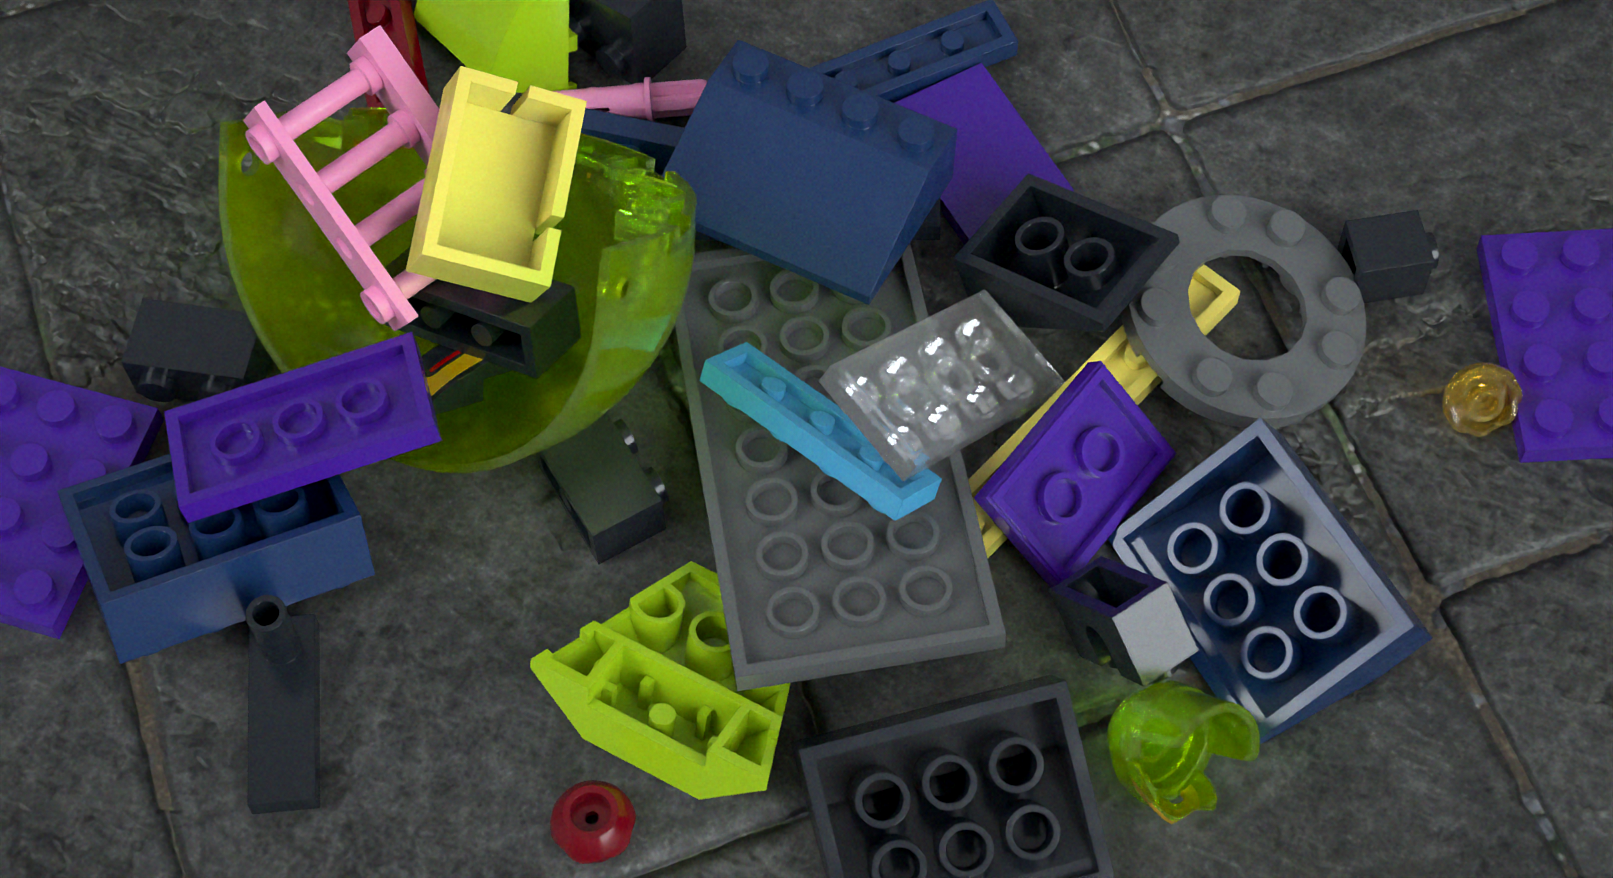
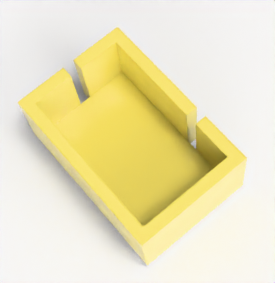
(496, 185)

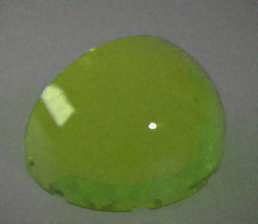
(620, 245)

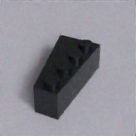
(629, 35)

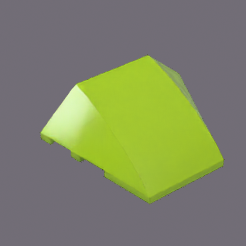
(506, 38)
(665, 692)

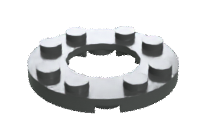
(1220, 383)

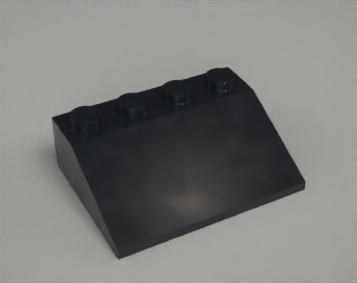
(958, 791)

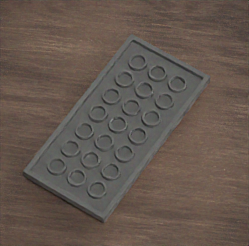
(800, 559)

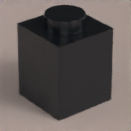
(1389, 255)

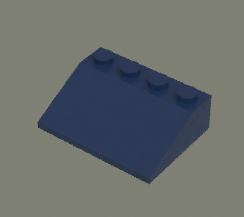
(810, 170)
(182, 579)
(1270, 582)

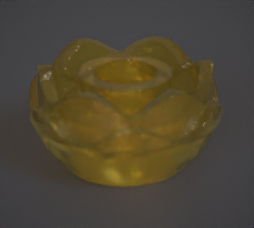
(1481, 398)

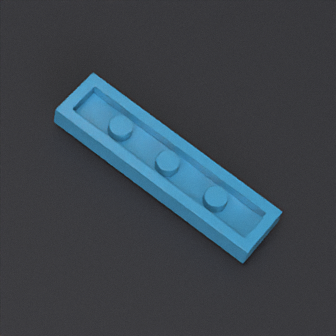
(814, 428)

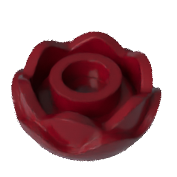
(596, 841)

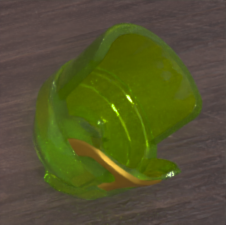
(1165, 740)

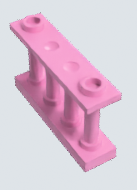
(411, 123)

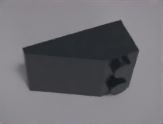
(1061, 258)

